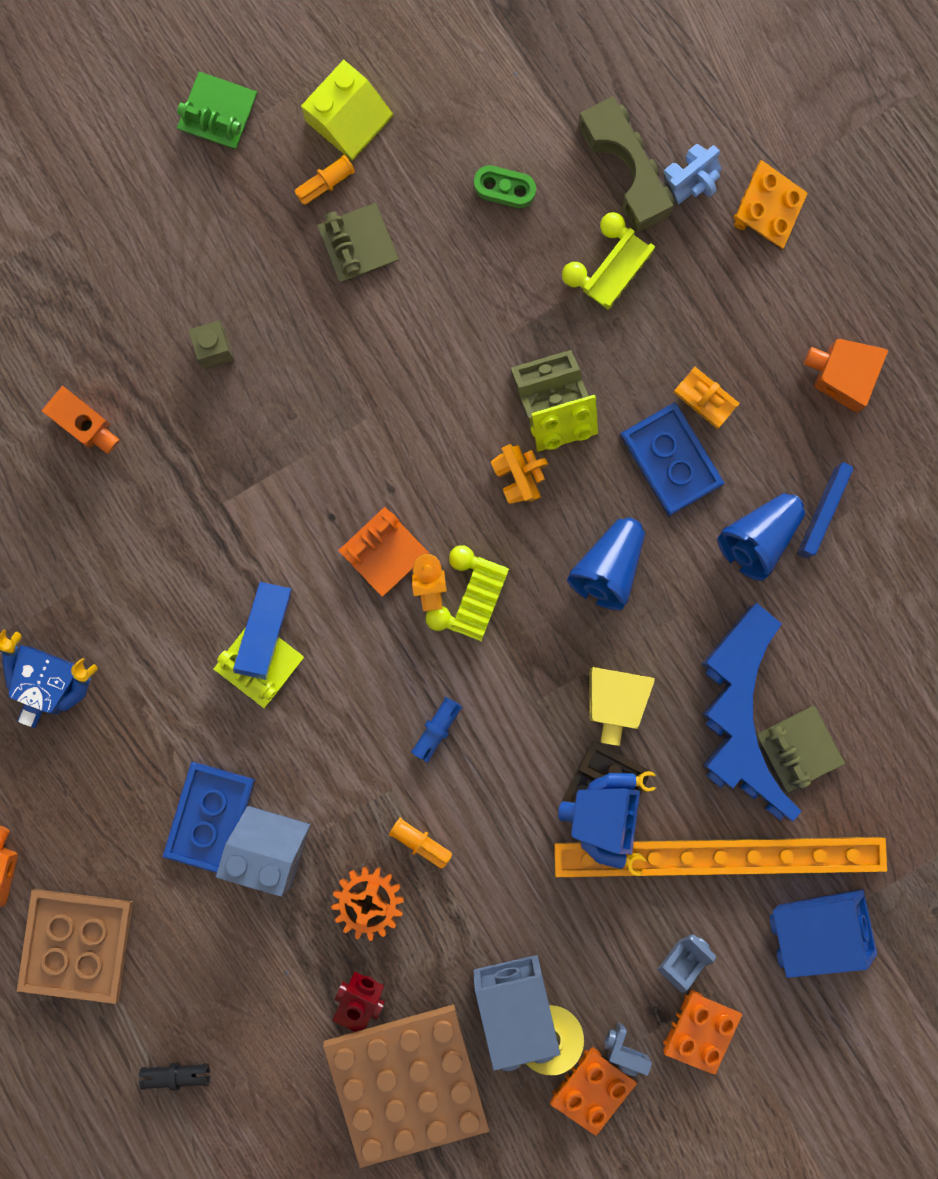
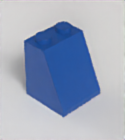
(824, 934)

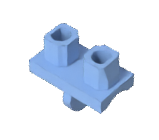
(697, 176)

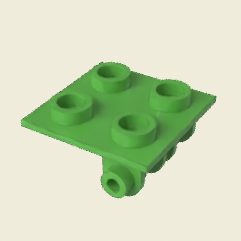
(216, 110)

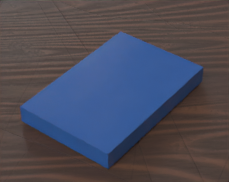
(671, 459)
(207, 815)

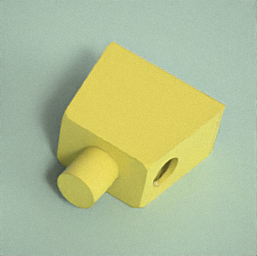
(617, 701)

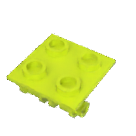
(565, 423)
(261, 691)

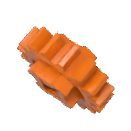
(383, 908)

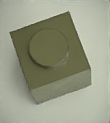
(211, 344)

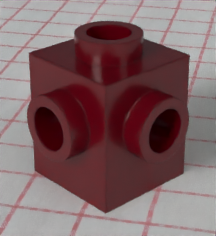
(358, 1002)

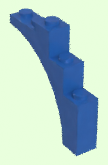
(738, 755)

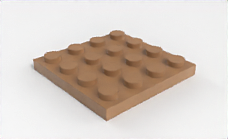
(406, 1086)

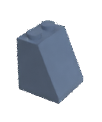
(264, 851)
(515, 1013)

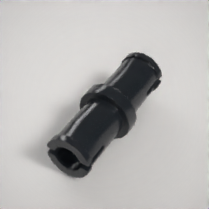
(174, 1076)

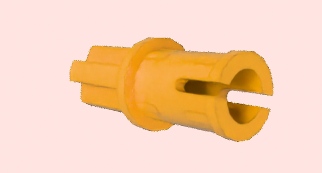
(324, 180)
(420, 843)

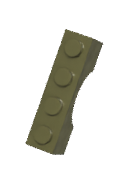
(608, 131)

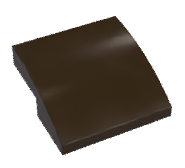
(597, 763)

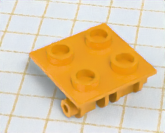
(770, 205)

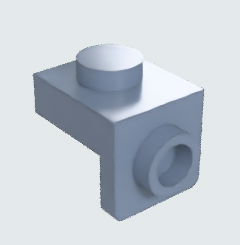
(686, 961)
(629, 1060)

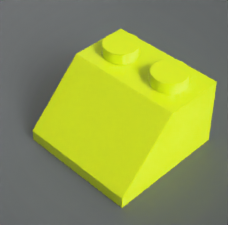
(346, 110)

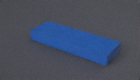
(825, 510)
(262, 630)

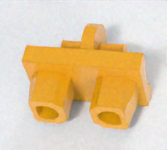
(706, 397)
(513, 461)
(428, 581)

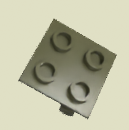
(357, 242)
(800, 749)

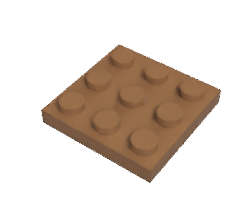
(74, 946)

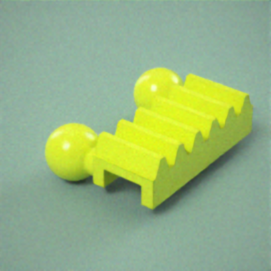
(616, 269)
(478, 599)

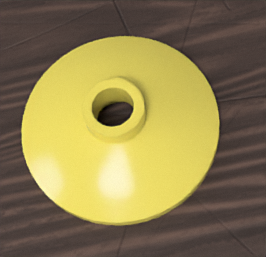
(570, 1043)

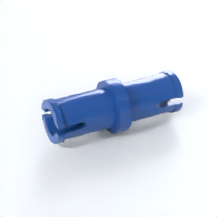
(436, 729)

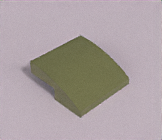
(548, 382)

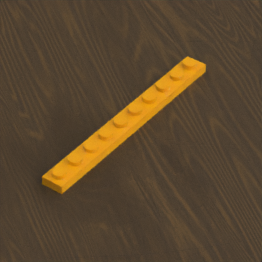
(733, 857)

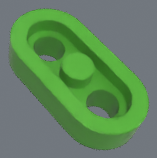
(506, 184)

